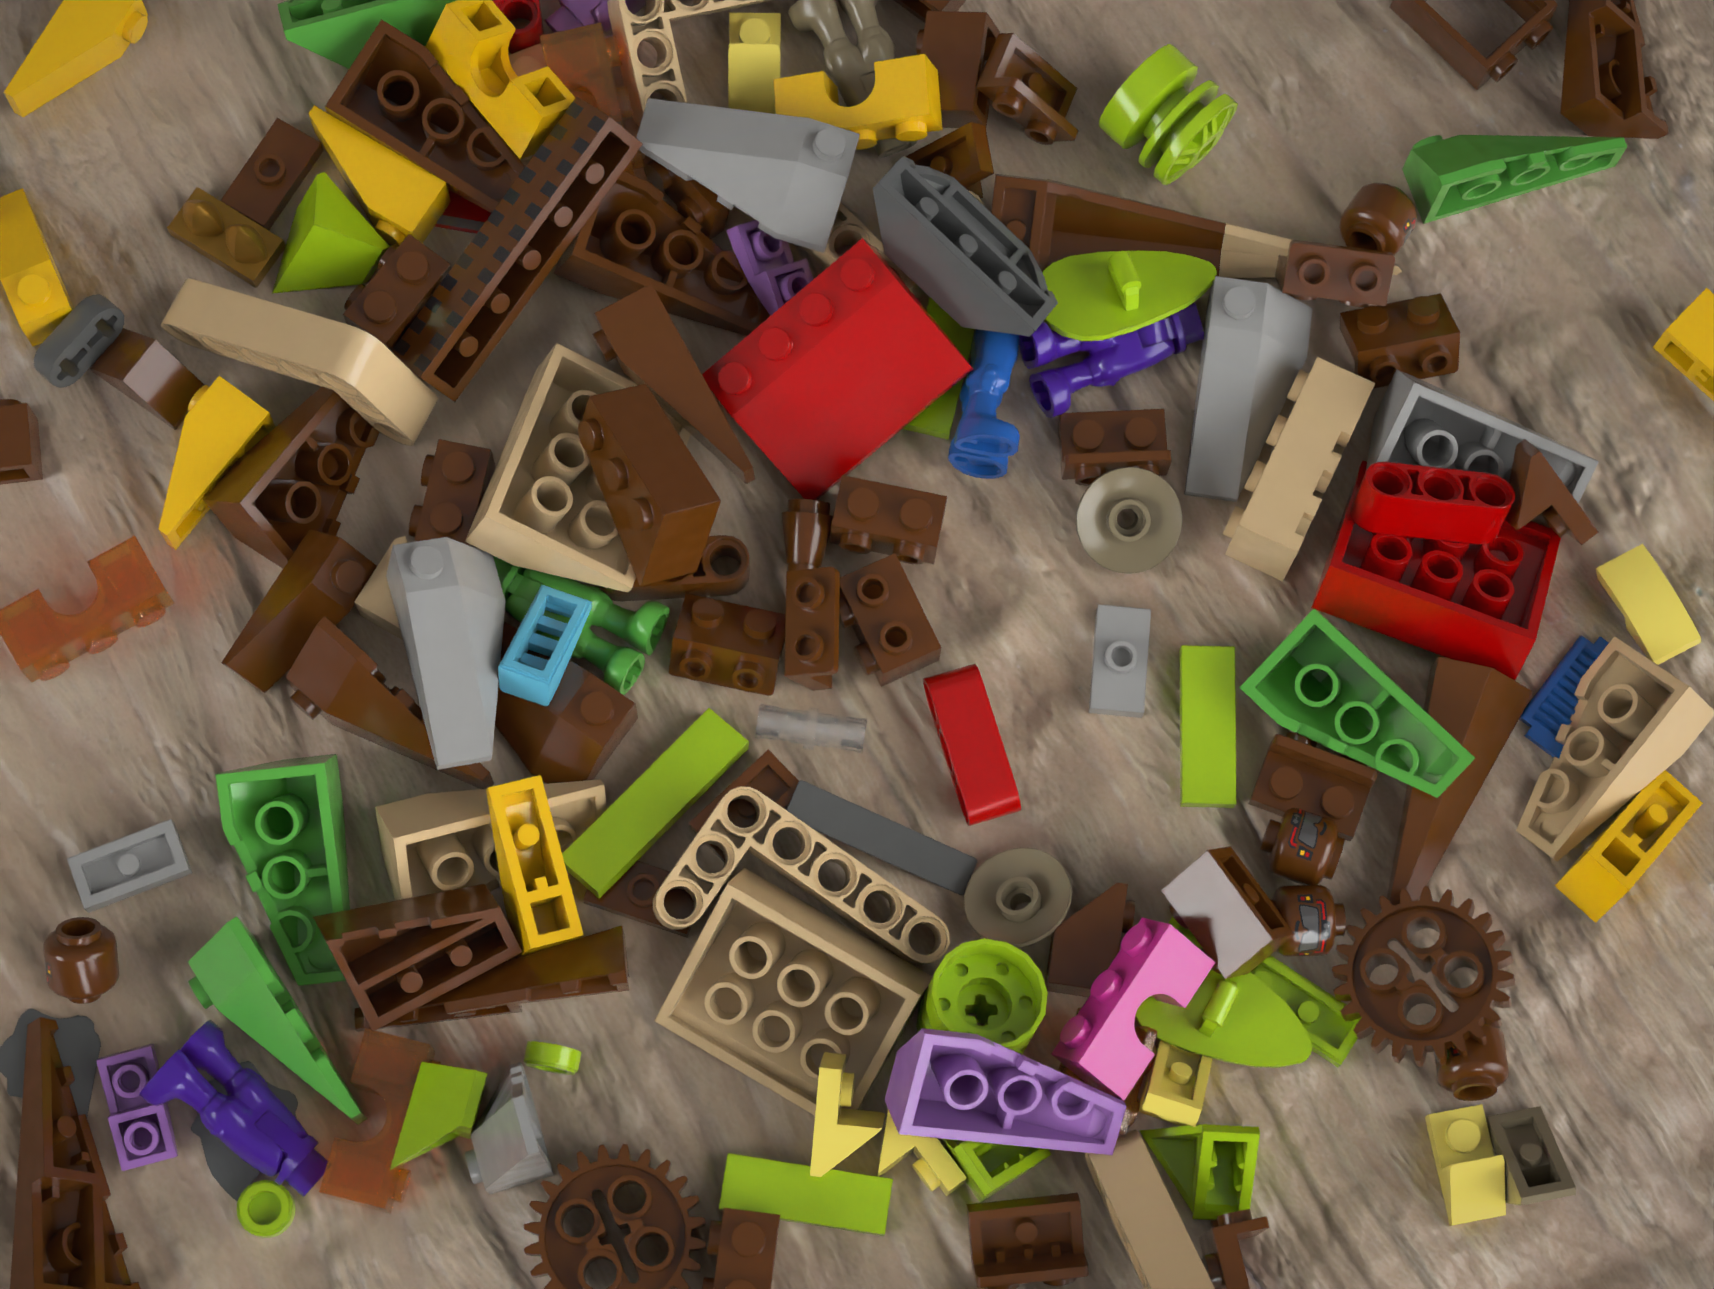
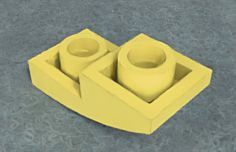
(1648, 604)

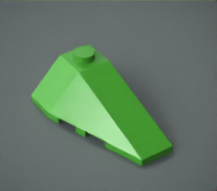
(1485, 169)

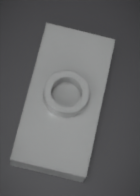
(1119, 661)
(129, 865)

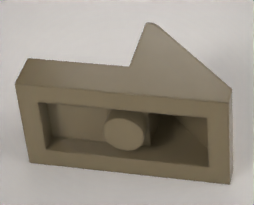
(1531, 1157)

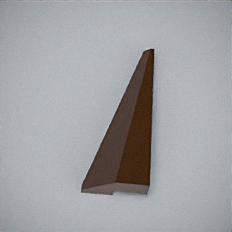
(1604, 72)
(1480, 713)
(568, 970)
(60, 1207)

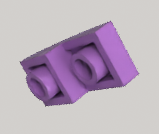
(768, 265)
(138, 1128)

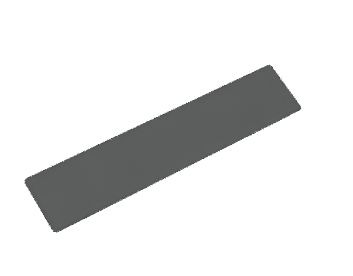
(882, 837)

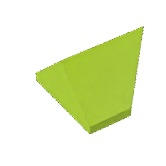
(328, 242)
(439, 1110)
(991, 1165)
(1208, 1165)

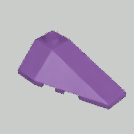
(990, 1094)

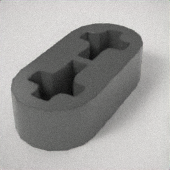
(79, 341)

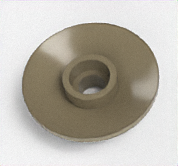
(1152, 532)
(1016, 878)

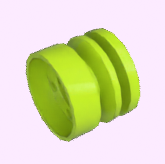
(1159, 107)
(994, 984)

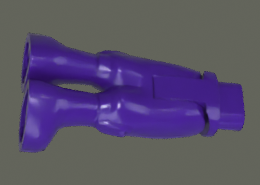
(1107, 358)
(247, 1118)

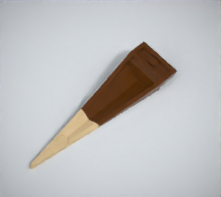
(1072, 220)

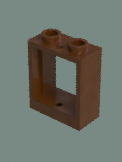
(1462, 54)

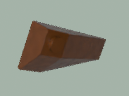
(416, 110)
(643, 241)
(653, 353)

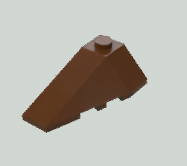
(294, 477)
(350, 693)
(571, 734)

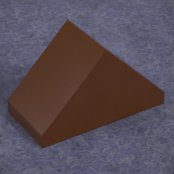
(148, 376)

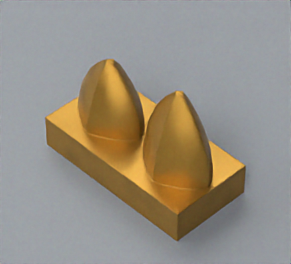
(226, 237)

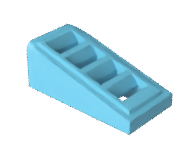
(533, 676)

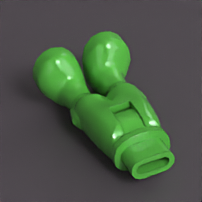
(638, 628)

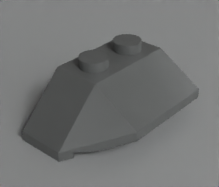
(959, 251)

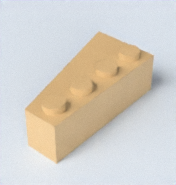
(1299, 468)

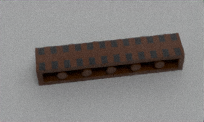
(516, 248)

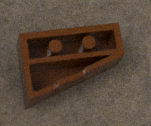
(649, 483)

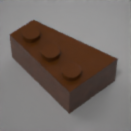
(416, 948)

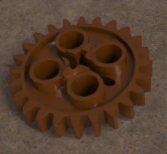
(1386, 1006)
(662, 1215)

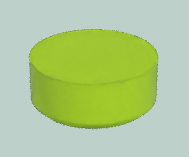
(552, 1058)
(265, 1209)

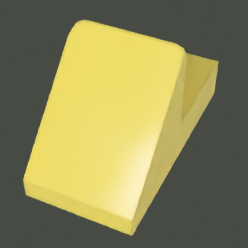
(753, 60)
(1176, 1085)
(838, 1129)
(934, 1165)
(1466, 1165)

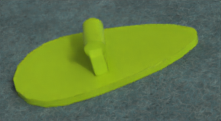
(1122, 291)
(1231, 1022)

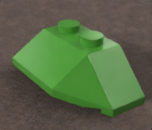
(343, 26)

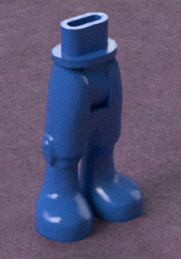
(981, 439)

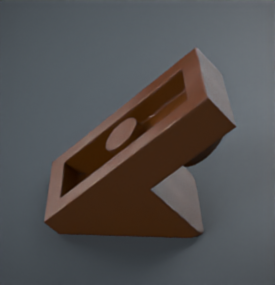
(960, 155)
(1542, 492)

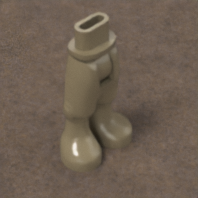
(848, 63)

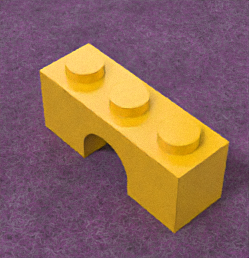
(473, 50)
(899, 107)

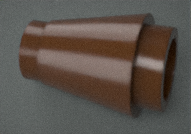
(806, 533)

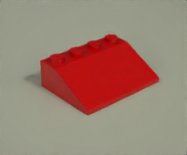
(836, 371)
(1442, 595)

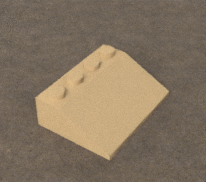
(543, 495)
(786, 984)

